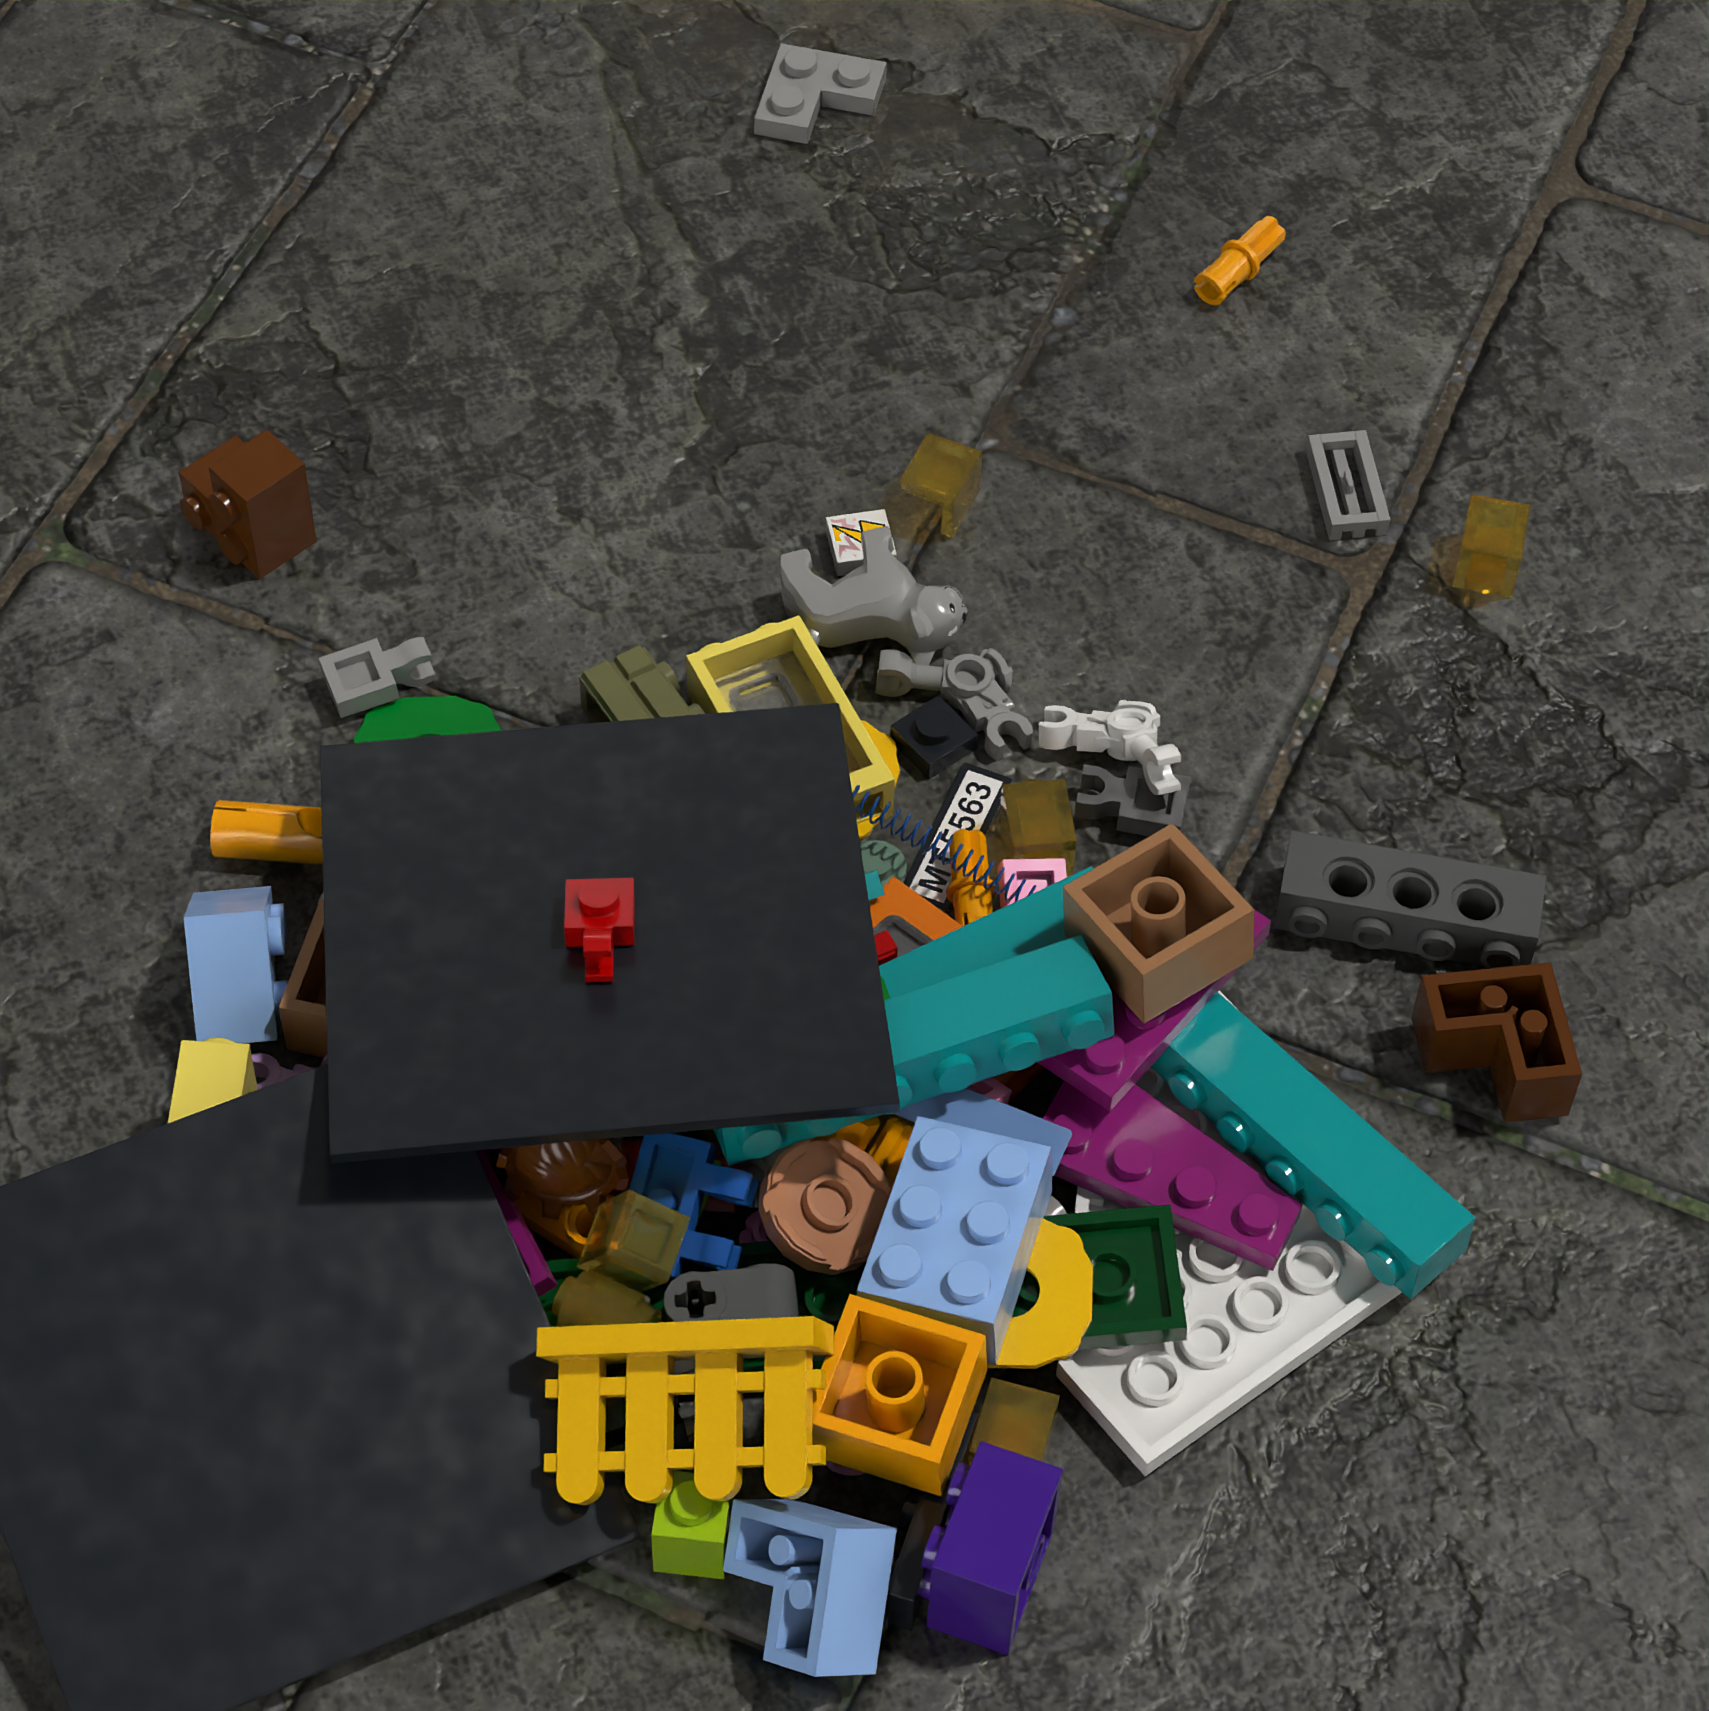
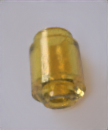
(601, 1301)

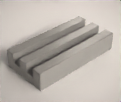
(1354, 520)

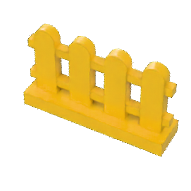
(718, 1390)

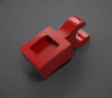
(598, 918)

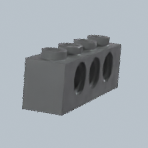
(1437, 887)

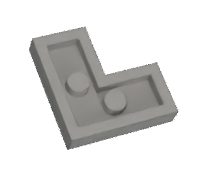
(814, 78)

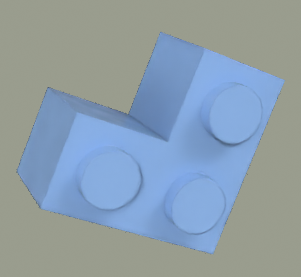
(232, 965)
(825, 1580)

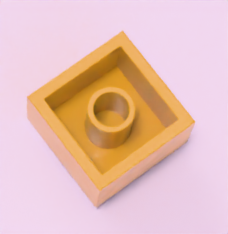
(898, 1394)

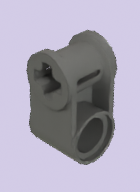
(733, 1294)

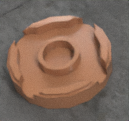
(824, 1204)

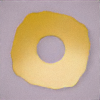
(1064, 1304)

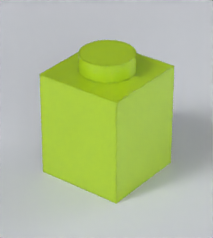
(690, 1531)

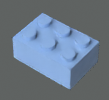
(960, 1228)

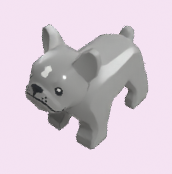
(872, 601)

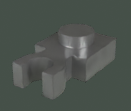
(1130, 801)

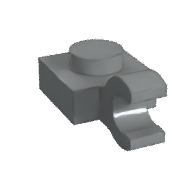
(368, 676)

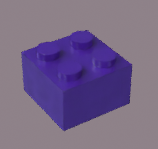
(990, 1546)

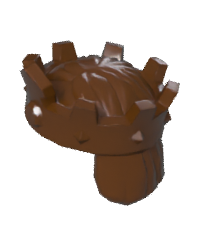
(565, 1173)

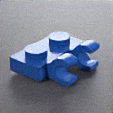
(677, 1175)

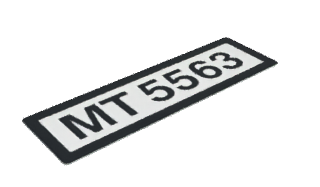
(968, 806)

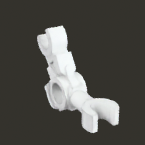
(1126, 733)

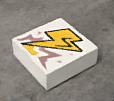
(845, 537)

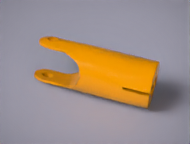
(267, 832)

